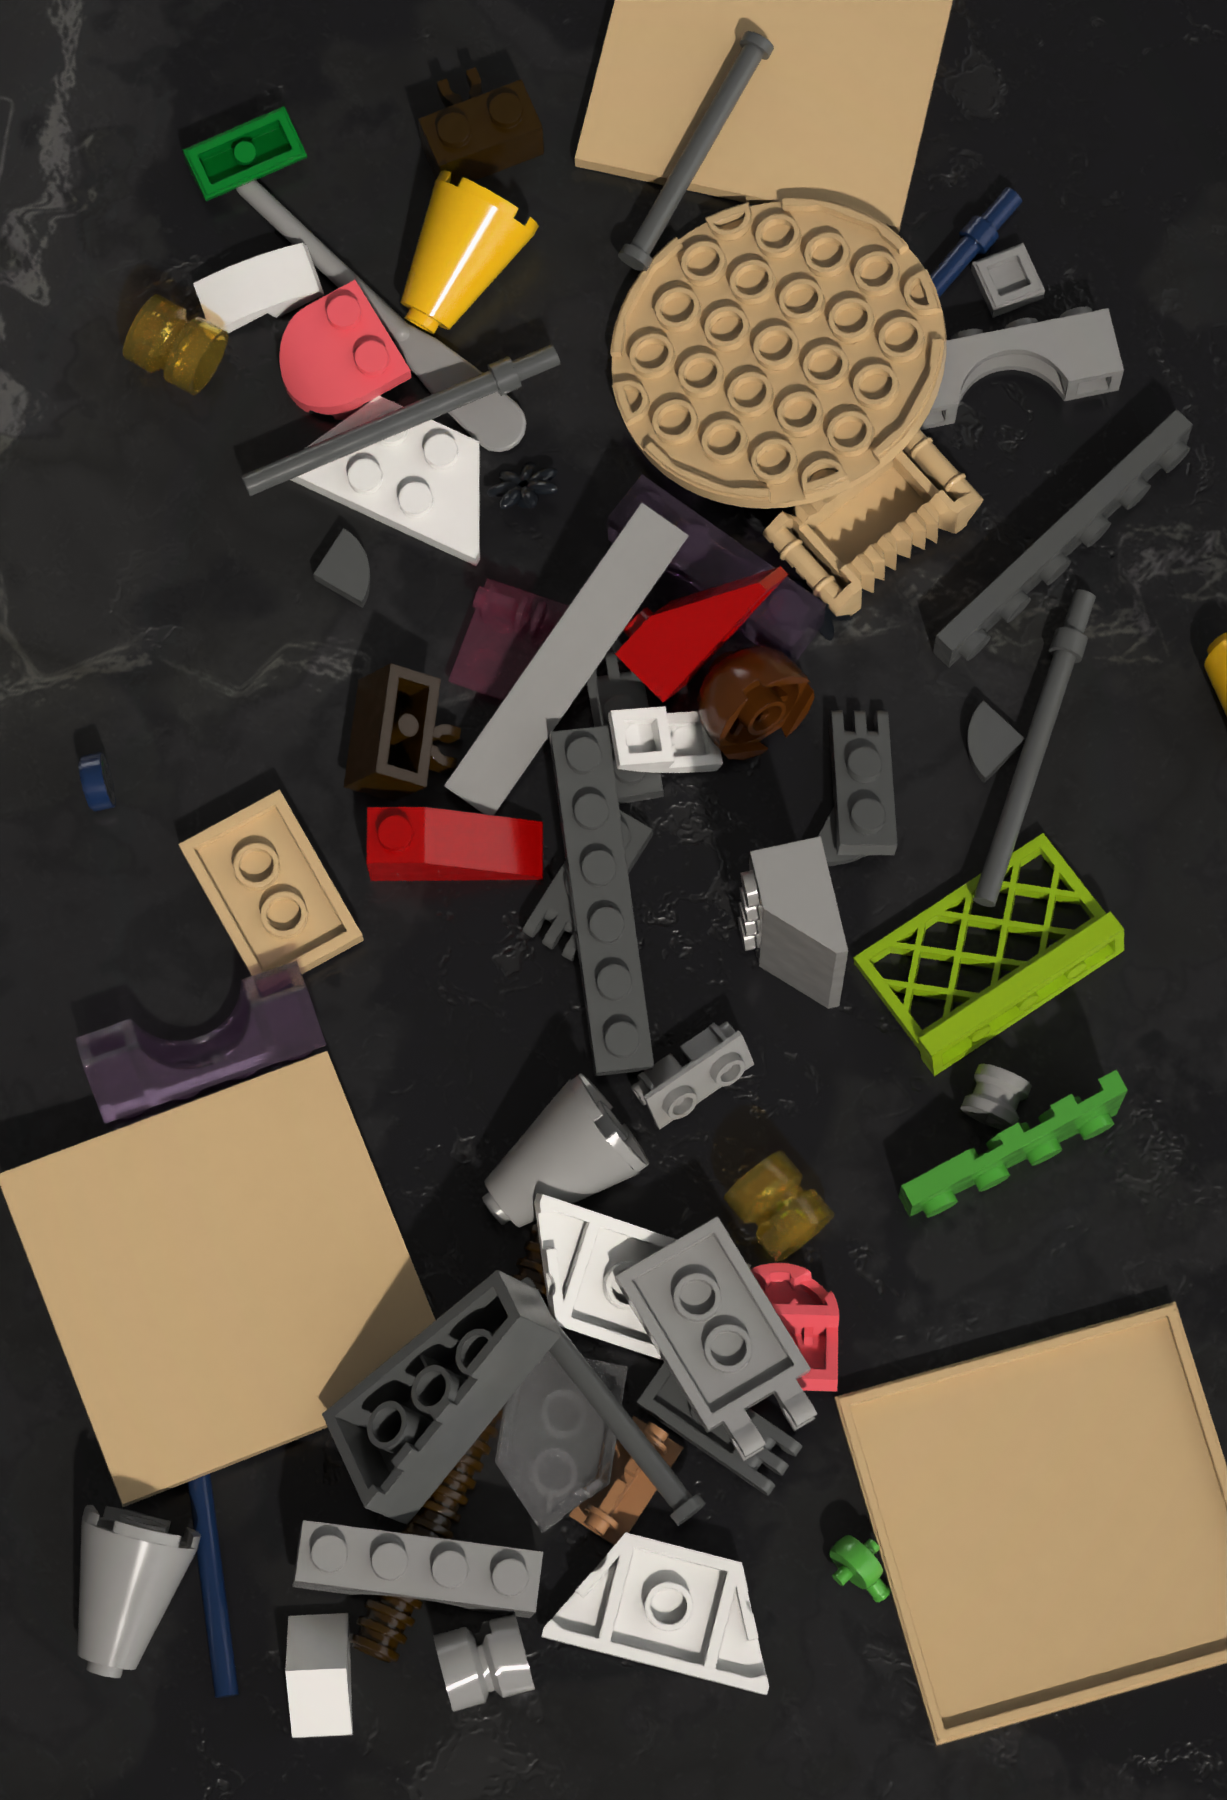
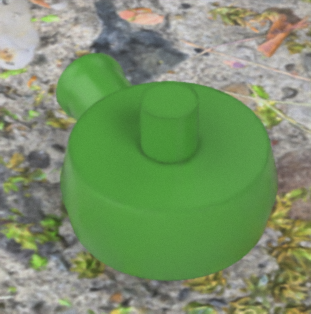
(859, 1565)

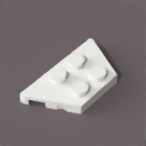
(411, 481)
(580, 1264)
(667, 1612)

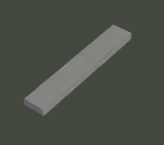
(566, 660)

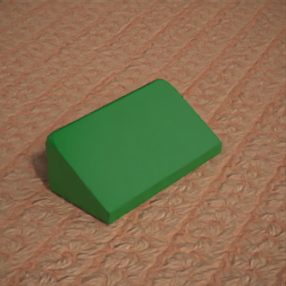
(244, 153)

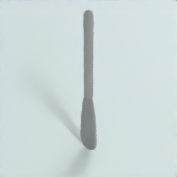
(491, 420)

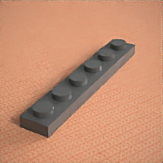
(1048, 555)
(601, 901)

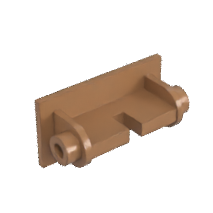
(625, 1498)

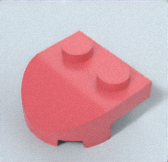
(339, 355)
(809, 1317)

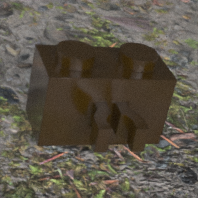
(482, 132)
(395, 734)

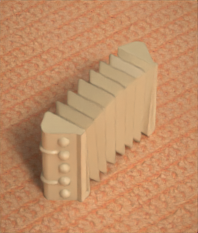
(855, 534)

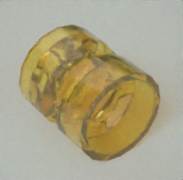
(168, 341)
(778, 1206)

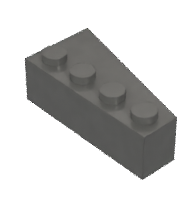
(439, 1394)

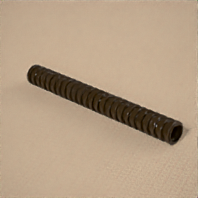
(389, 1615)

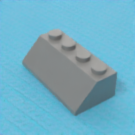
(794, 919)

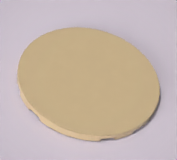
(778, 353)

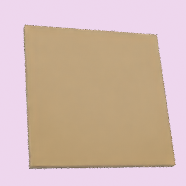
(820, 118)
(218, 1273)
(1048, 1520)

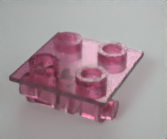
(503, 637)

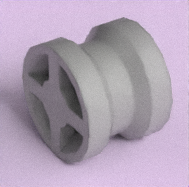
(996, 1096)

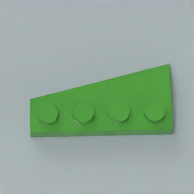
(937, 1188)

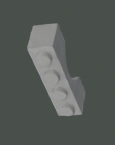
(1070, 353)
(417, 1568)

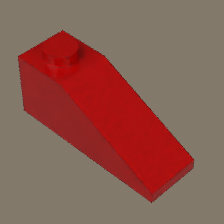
(683, 635)
(451, 845)

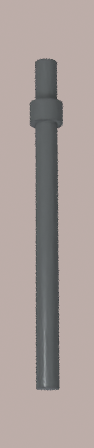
(502, 377)
(1067, 649)

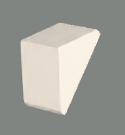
(319, 1675)

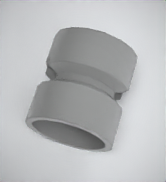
(483, 1662)

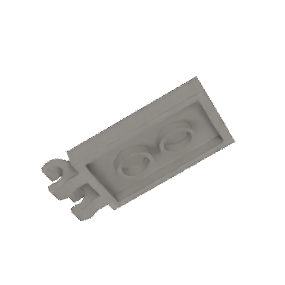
(718, 1334)

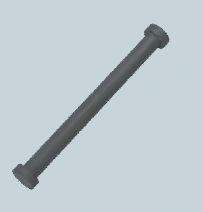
(754, 49)
(624, 1428)

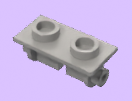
(716, 1060)

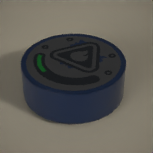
(97, 781)

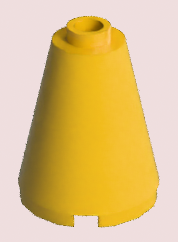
(460, 251)

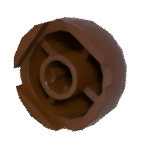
(751, 697)

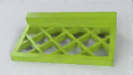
(1015, 994)

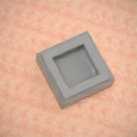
(1007, 280)

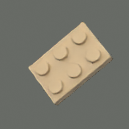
(270, 888)

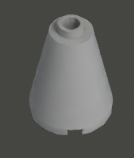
(564, 1154)
(126, 1584)

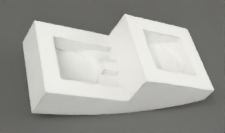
(258, 286)
(662, 741)

